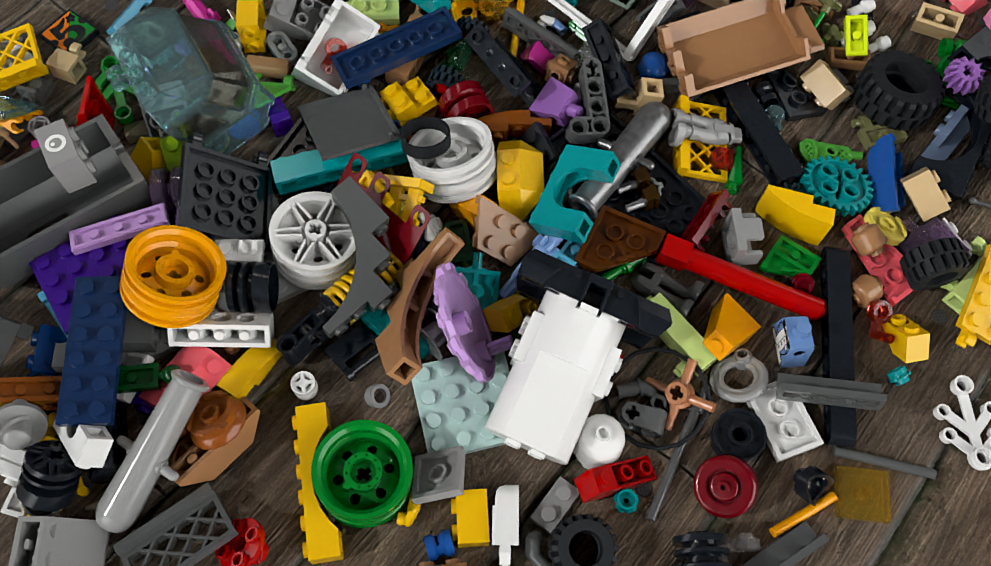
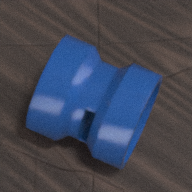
(439, 545)

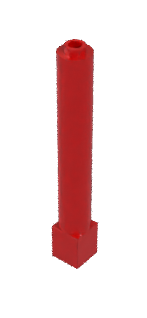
(681, 255)

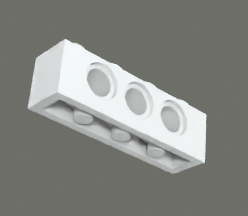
(226, 330)

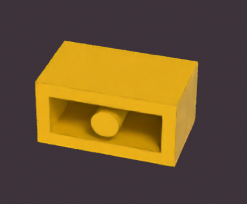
(472, 518)

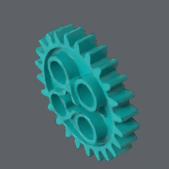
(851, 186)

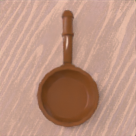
(215, 420)

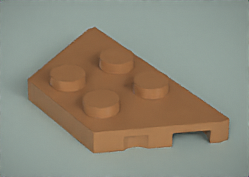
(501, 233)

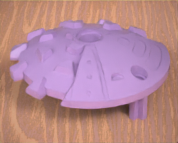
(465, 324)

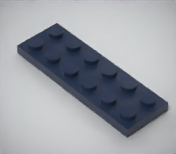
(396, 47)
(92, 353)

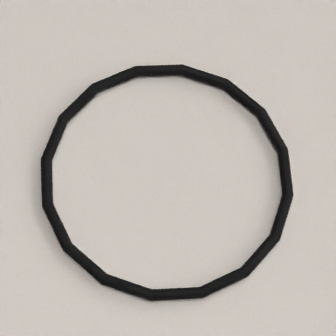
(700, 424)

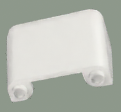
(340, 22)

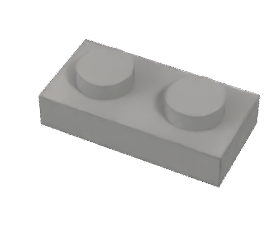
(555, 505)

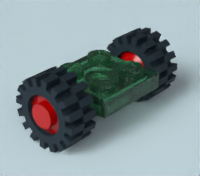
(446, 74)

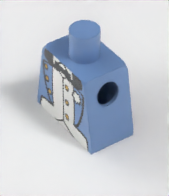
(791, 337)

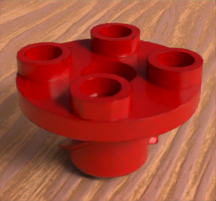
(246, 548)

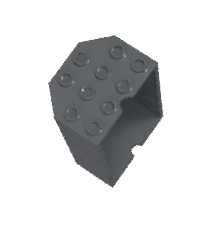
(35, 198)

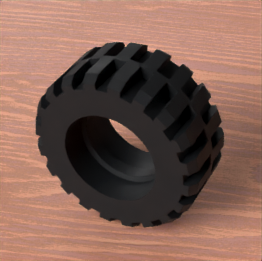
(898, 90)

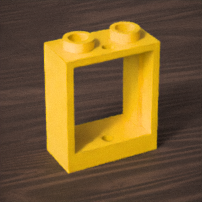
(250, 23)

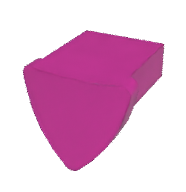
(537, 56)

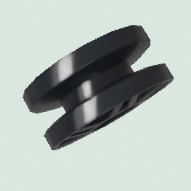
(745, 423)

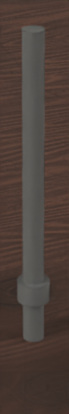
(675, 459)

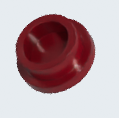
(803, 282)

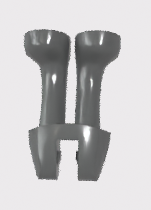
(657, 275)

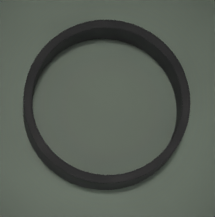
(429, 151)

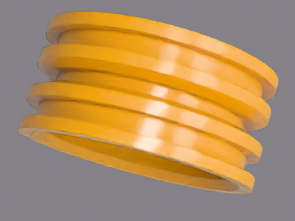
(170, 288)

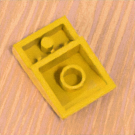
(795, 214)

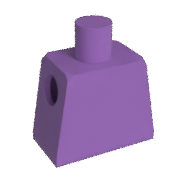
(557, 102)

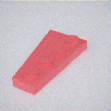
(883, 266)

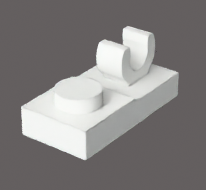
(242, 250)

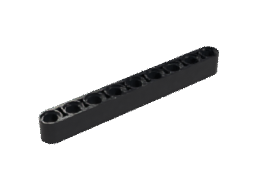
(837, 341)

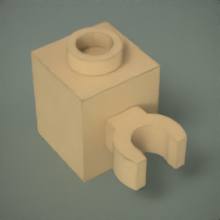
(67, 64)

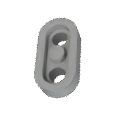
(284, 49)

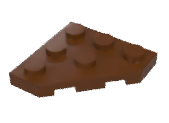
(617, 241)

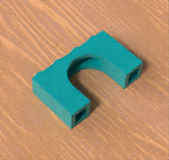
(574, 166)

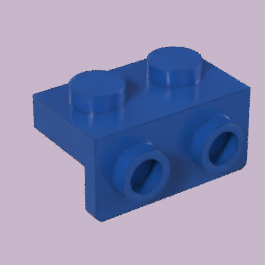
(44, 346)

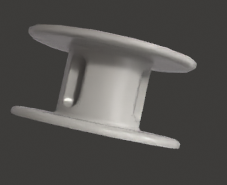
(433, 335)

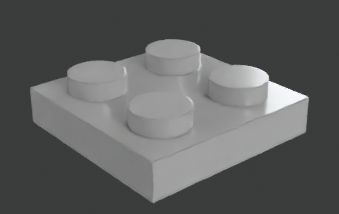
(438, 475)

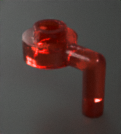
(325, 65)
(879, 312)

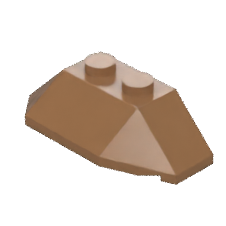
(201, 465)

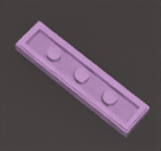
(117, 228)

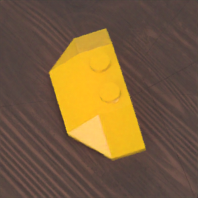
(519, 177)

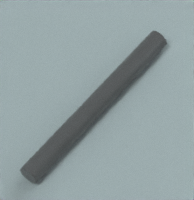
(884, 462)

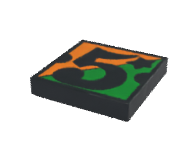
(69, 29)

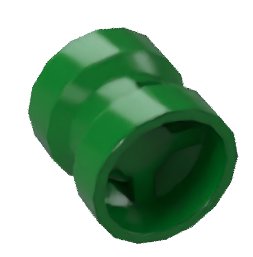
(948, 46)

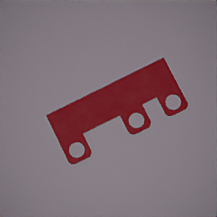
(400, 236)

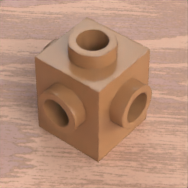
(562, 69)

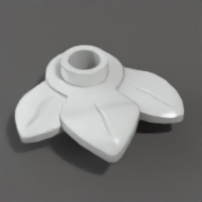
(433, 227)

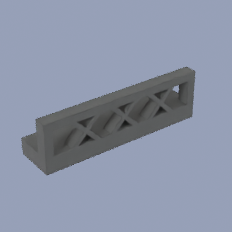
(532, 31)
(830, 391)
(789, 548)

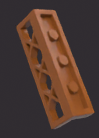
(37, 390)

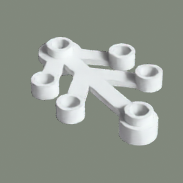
(968, 426)

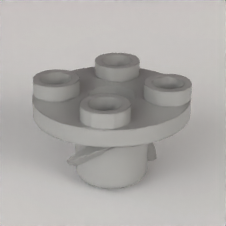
(22, 424)

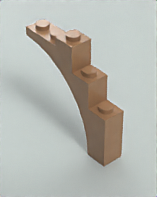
(400, 339)

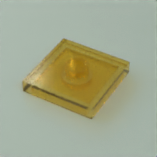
(862, 494)

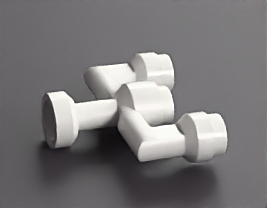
(866, 6)

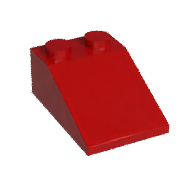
(94, 104)

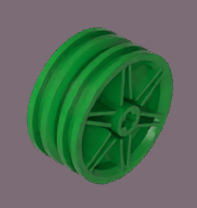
(356, 439)

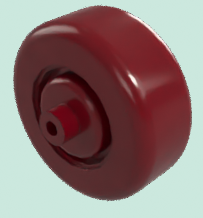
(725, 486)

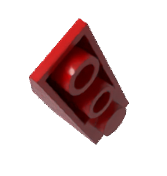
(614, 477)

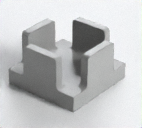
(736, 237)

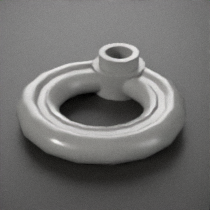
(756, 388)

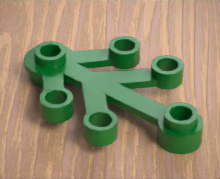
(123, 112)

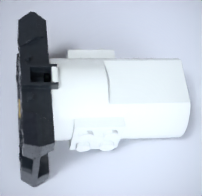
(566, 353)

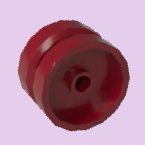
(465, 100)

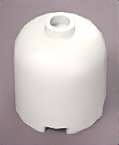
(599, 441)

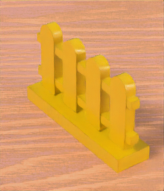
(415, 189)

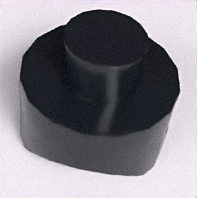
(811, 483)

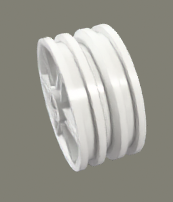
(465, 168)
(316, 239)

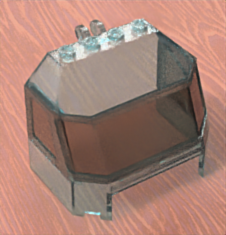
(190, 77)

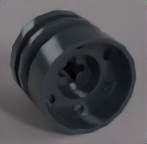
(251, 286)
(48, 477)
(701, 548)

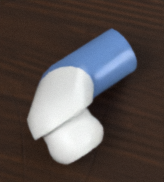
(554, 23)

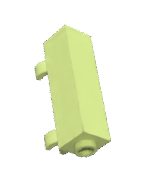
(959, 289)
(684, 339)

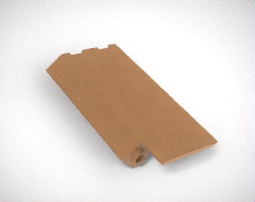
(736, 43)

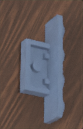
(948, 135)

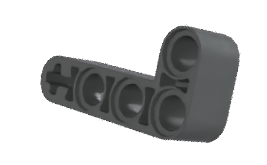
(590, 100)

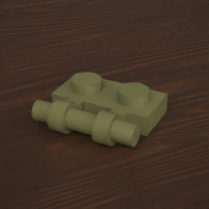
(870, 134)

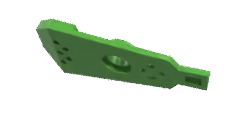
(812, 149)

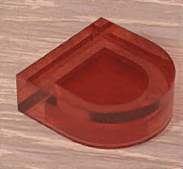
(722, 158)

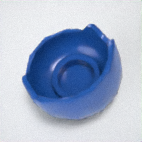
(653, 66)

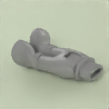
(701, 128)

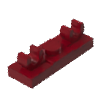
(706, 218)

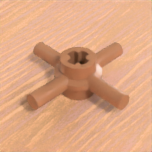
(688, 394)

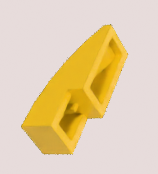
(249, 370)

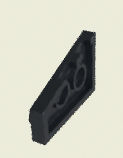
(792, 99)

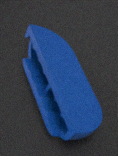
(885, 172)

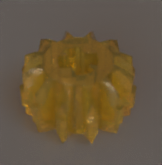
(491, 10)

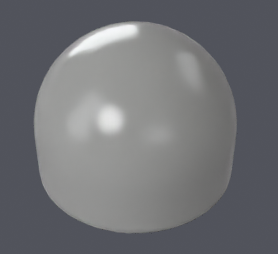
(369, 395)

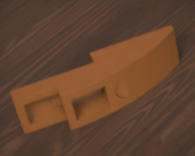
(512, 124)

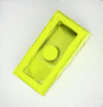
(856, 35)

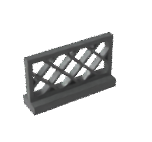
(169, 526)

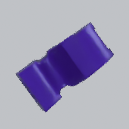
(280, 118)

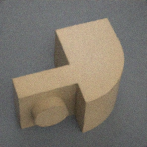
(648, 91)

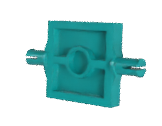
(481, 281)

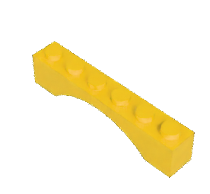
(322, 536)

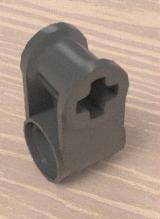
(646, 419)

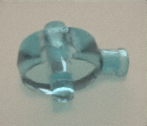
(776, 115)

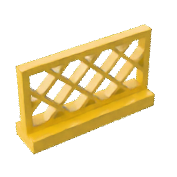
(20, 70)
(684, 155)

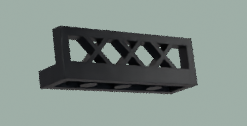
(605, 49)

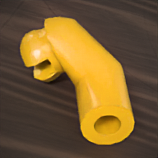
(408, 518)

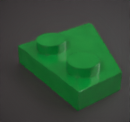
(789, 259)

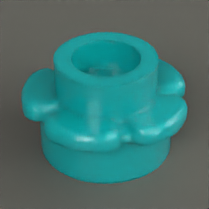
(899, 375)
(632, 498)

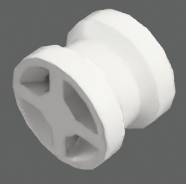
(300, 382)

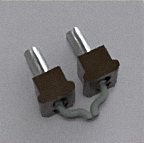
(641, 182)

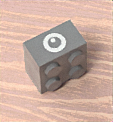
(66, 155)

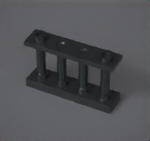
(504, 64)

